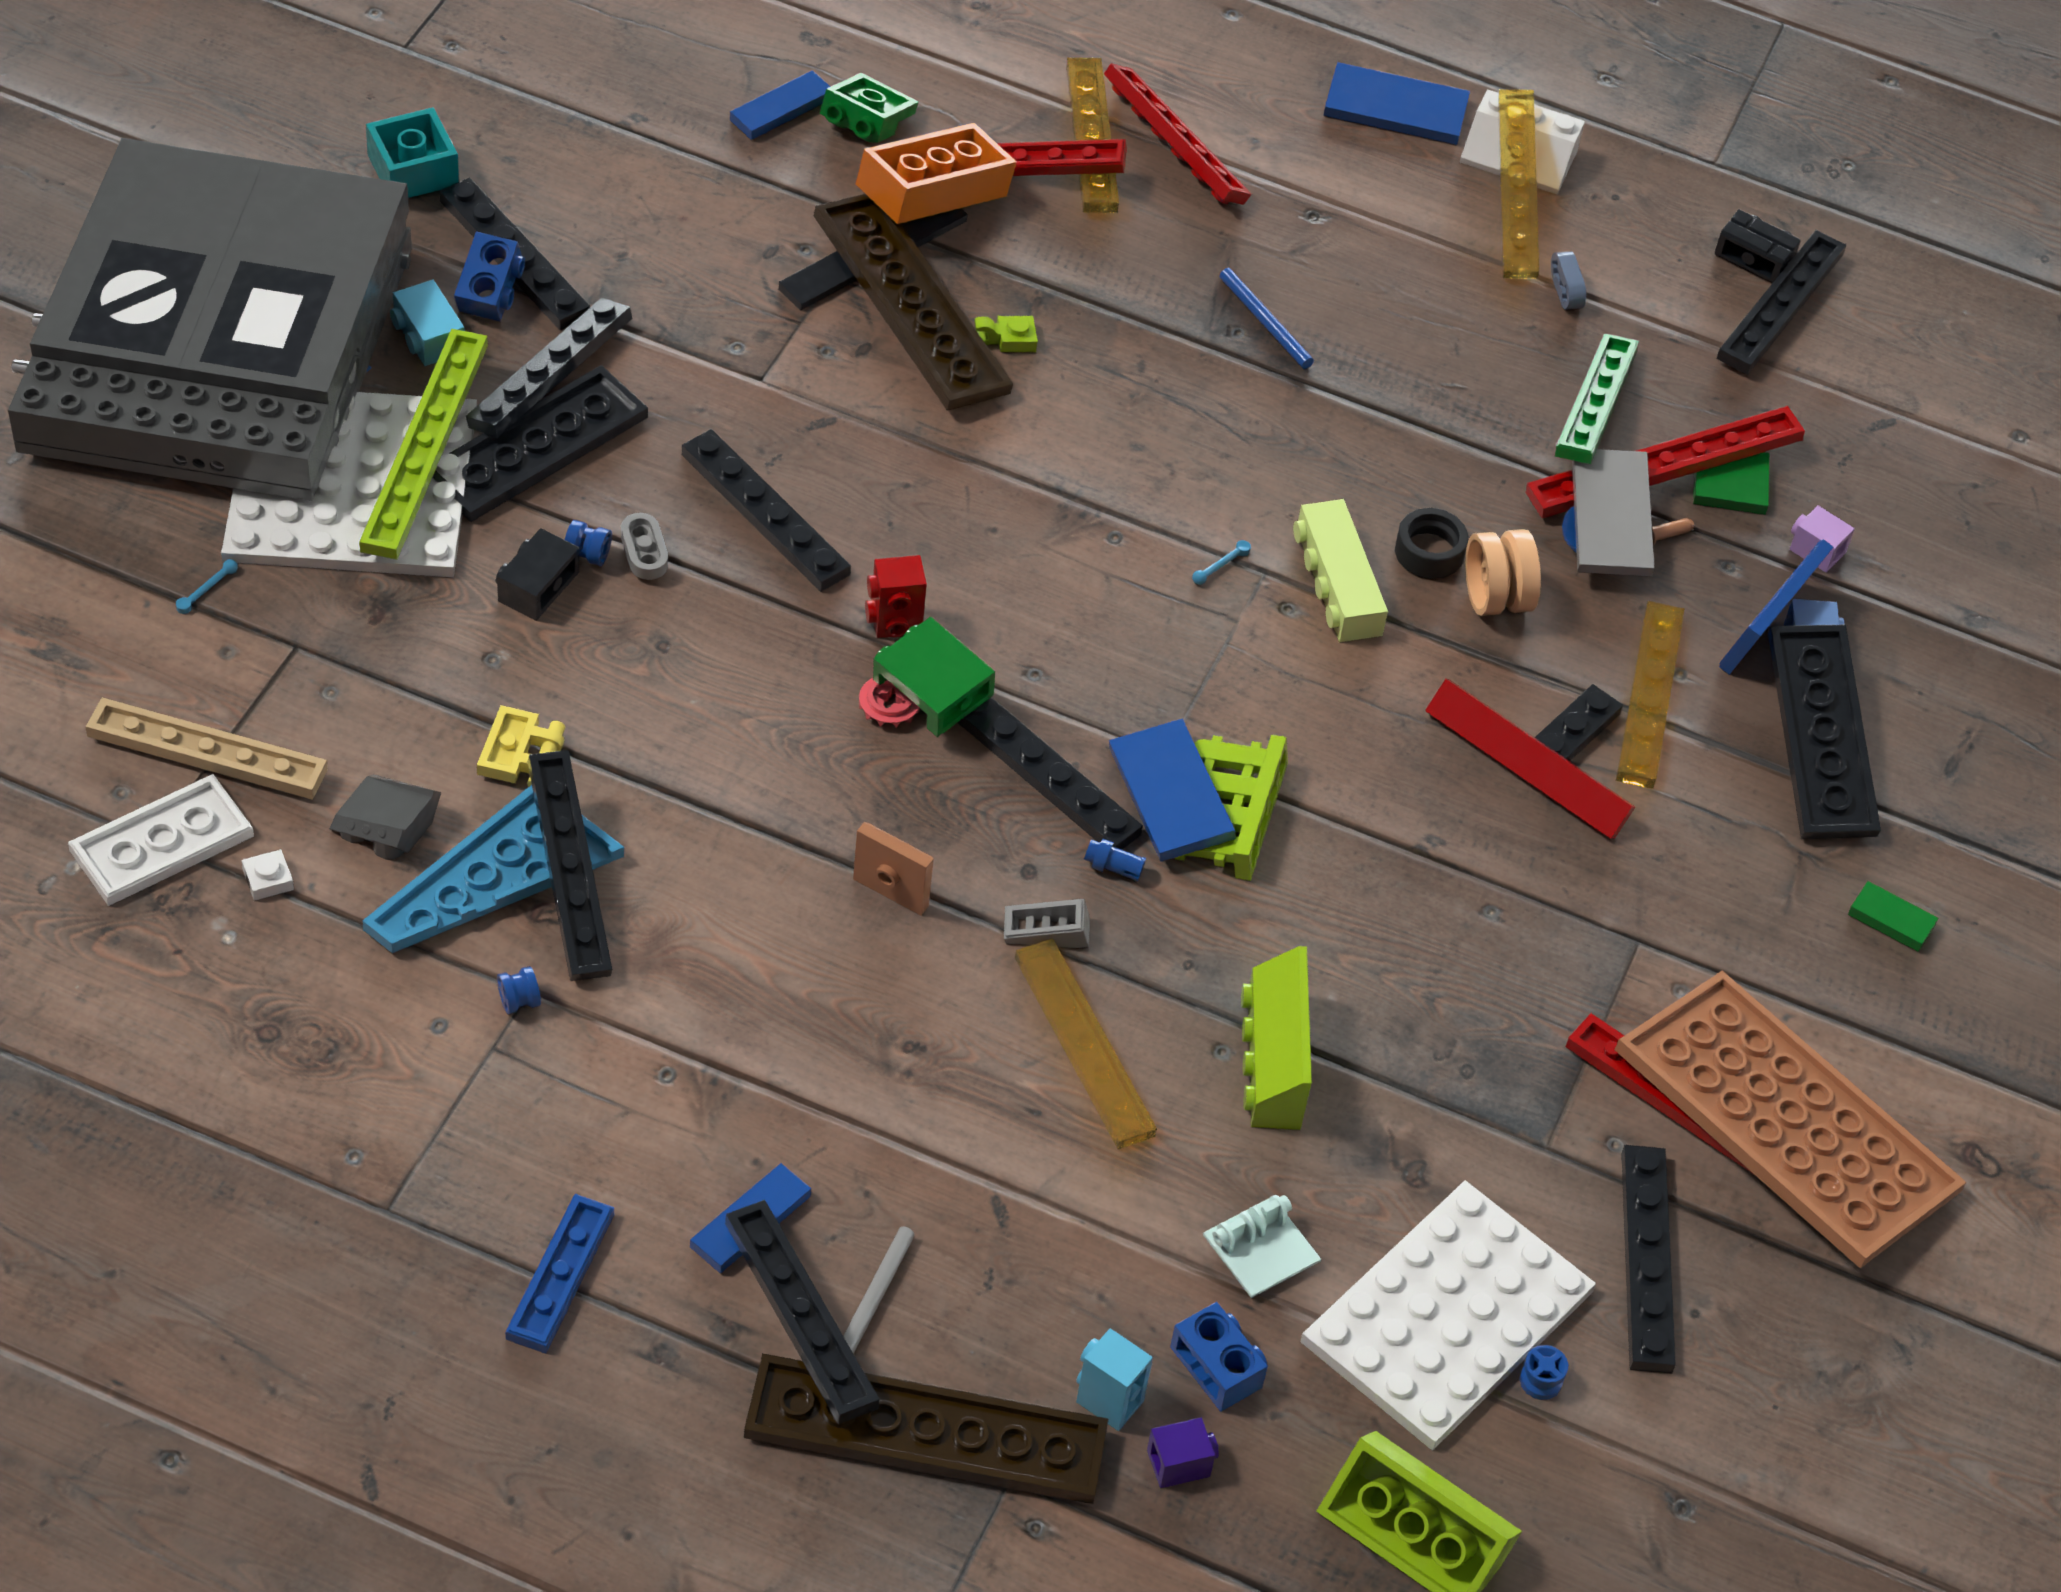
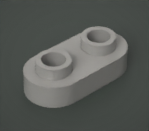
(648, 553)

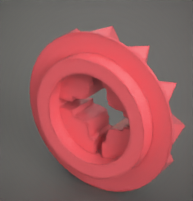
(872, 702)

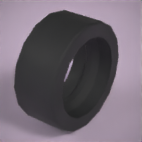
(1426, 563)

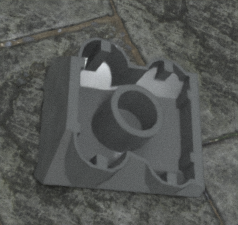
(386, 814)

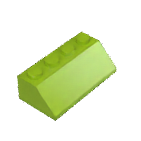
(1277, 1041)
(1417, 1518)

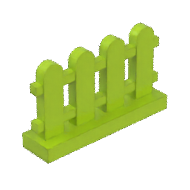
(1258, 792)

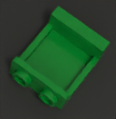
(935, 674)

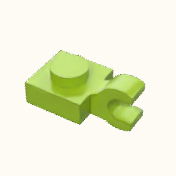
(1010, 332)

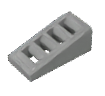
(1064, 912)

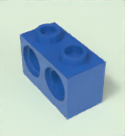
(481, 276)
(1210, 1360)

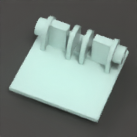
(1262, 1245)

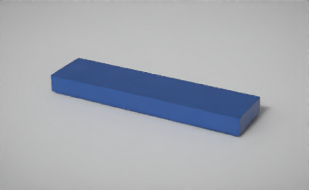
(560, 1273)

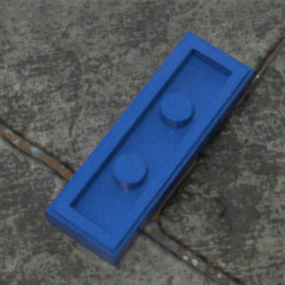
(780, 105)
(780, 1190)

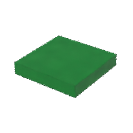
(1735, 485)

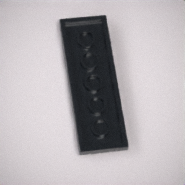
(545, 440)
(1823, 732)

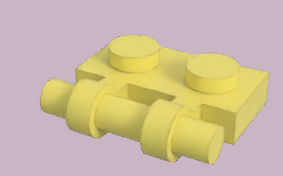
(510, 740)

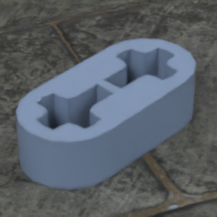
(1568, 280)

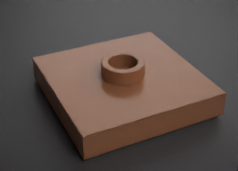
(893, 868)

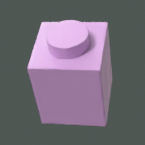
(1818, 526)

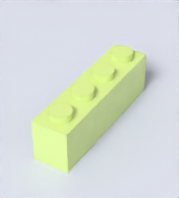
(1340, 570)

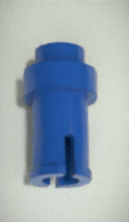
(1108, 857)

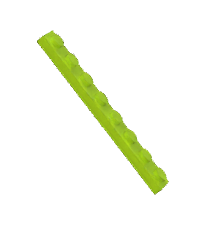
(423, 444)

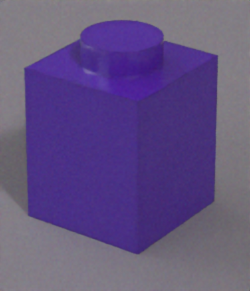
(1182, 1452)

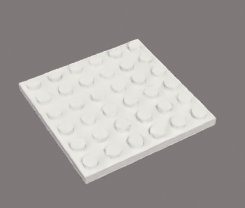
(329, 528)

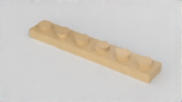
(207, 748)

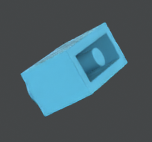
(424, 319)
(1113, 1378)

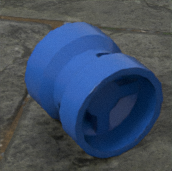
(592, 543)

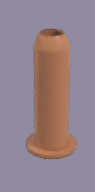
(1671, 529)

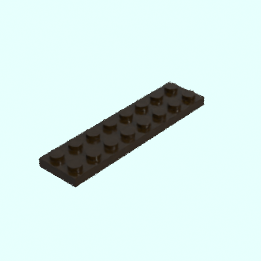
(913, 302)
(934, 1432)

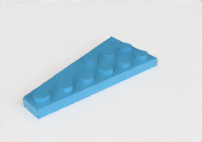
(479, 875)

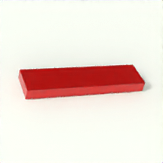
(1067, 157)

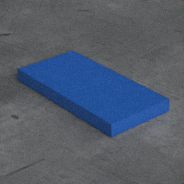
(1396, 103)
(1775, 606)
(1172, 790)

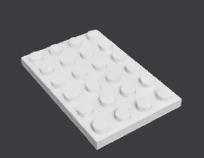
(1448, 1314)

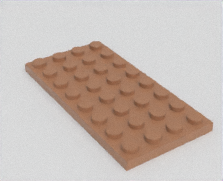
(1791, 1118)

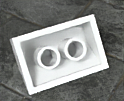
(1555, 142)

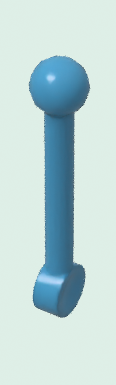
(1242, 548)
(184, 604)

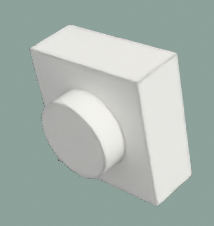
(267, 875)

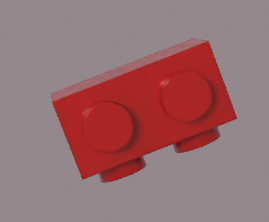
(896, 595)

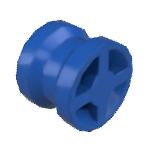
(518, 990)
(1539, 1361)

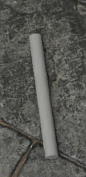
(878, 1287)

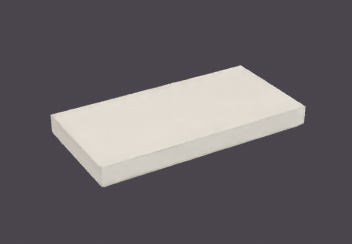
(160, 839)

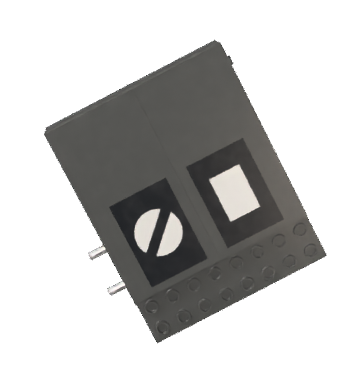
(213, 319)

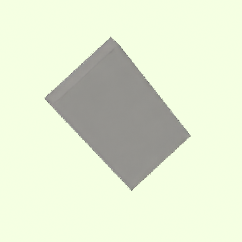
(1613, 514)

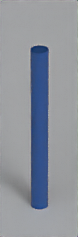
(1266, 318)

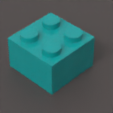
(413, 151)

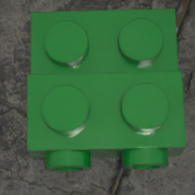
(867, 107)

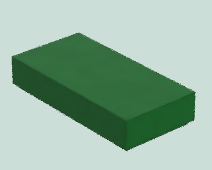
(1893, 916)

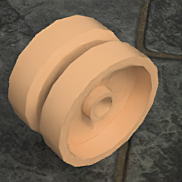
(1503, 572)

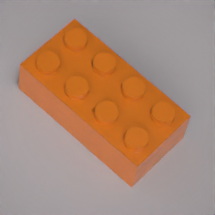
(935, 173)

